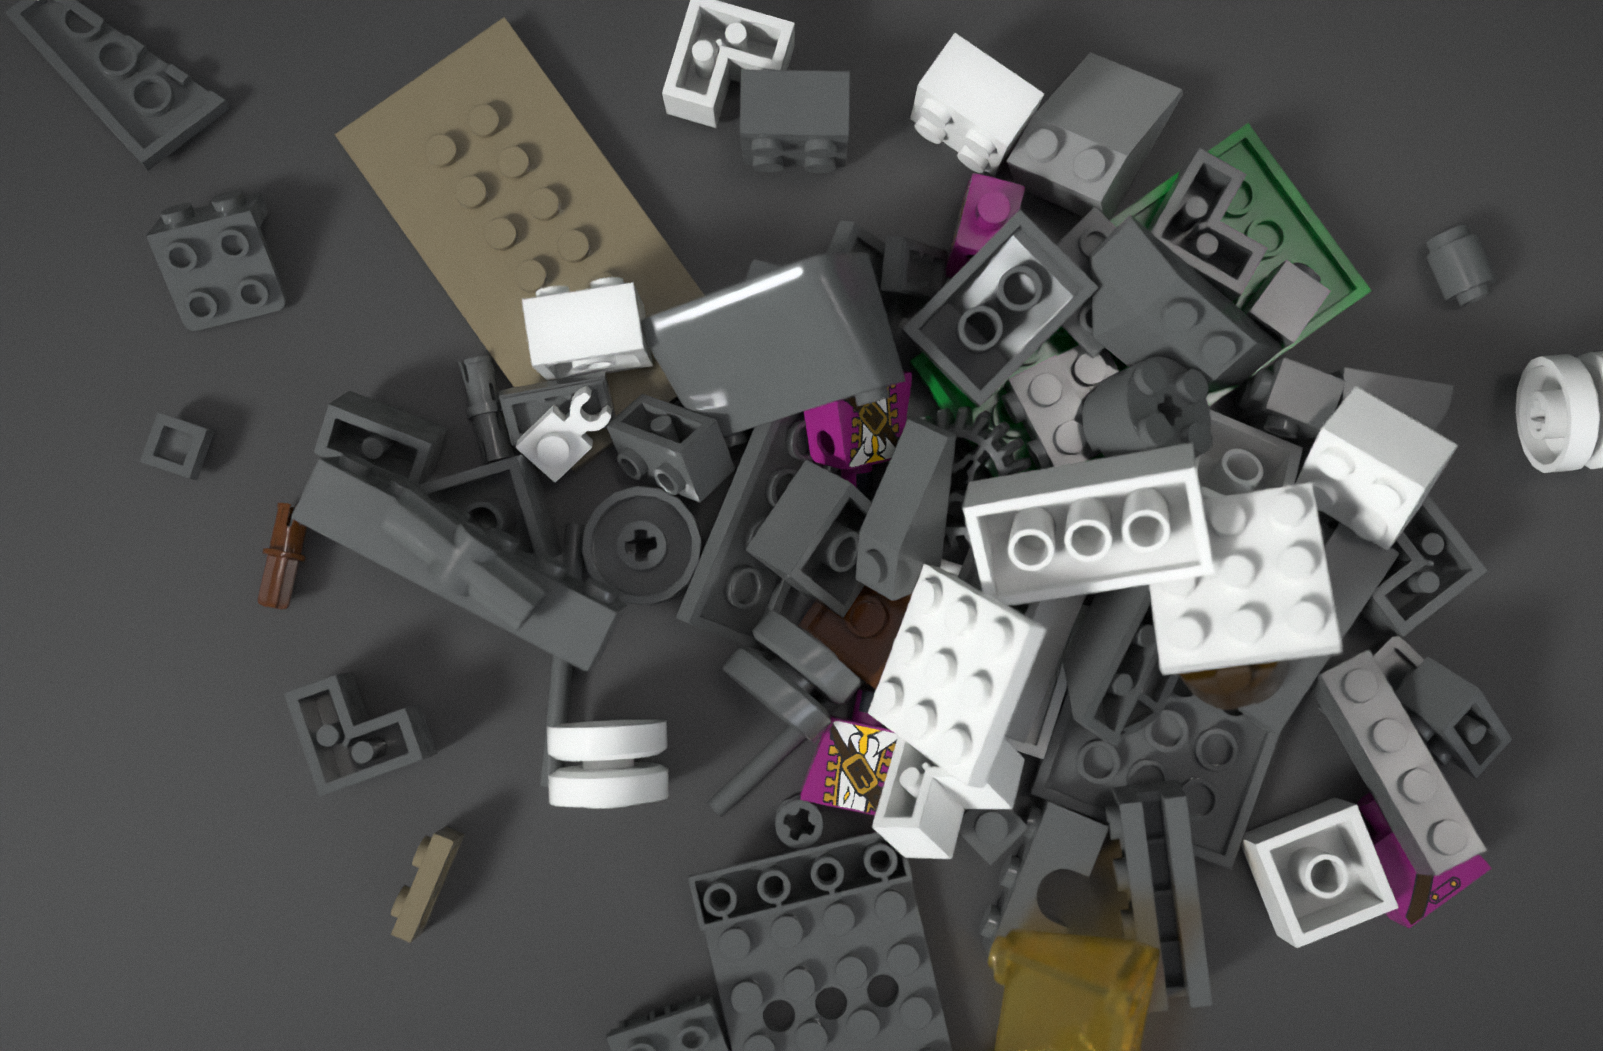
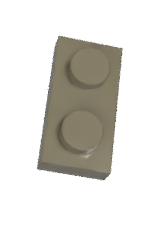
(417, 902)

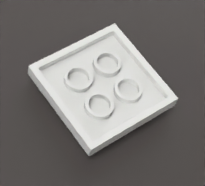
(1266, 590)
(956, 674)

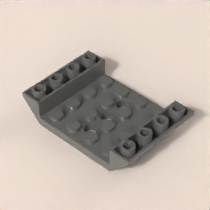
(818, 923)

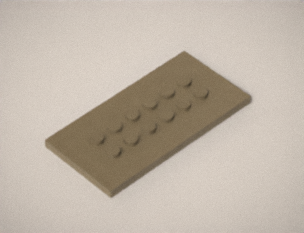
(513, 200)

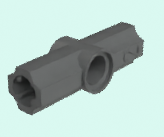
(464, 558)

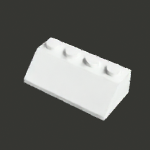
(1089, 526)

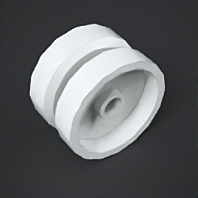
(1562, 412)
(608, 769)

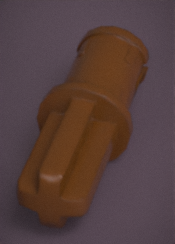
(282, 560)

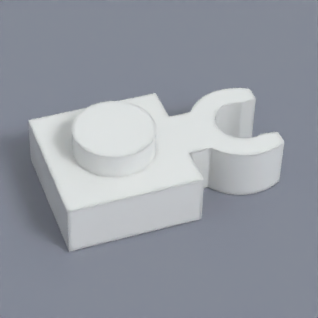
(561, 439)

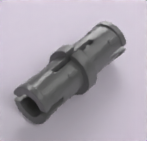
(486, 409)

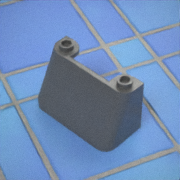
(779, 344)

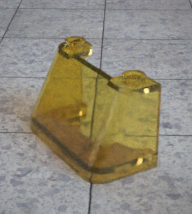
(1072, 991)

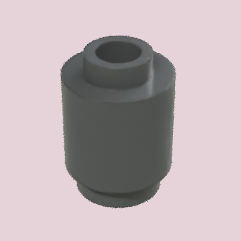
(1460, 265)

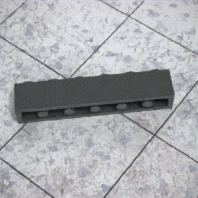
(350, 505)

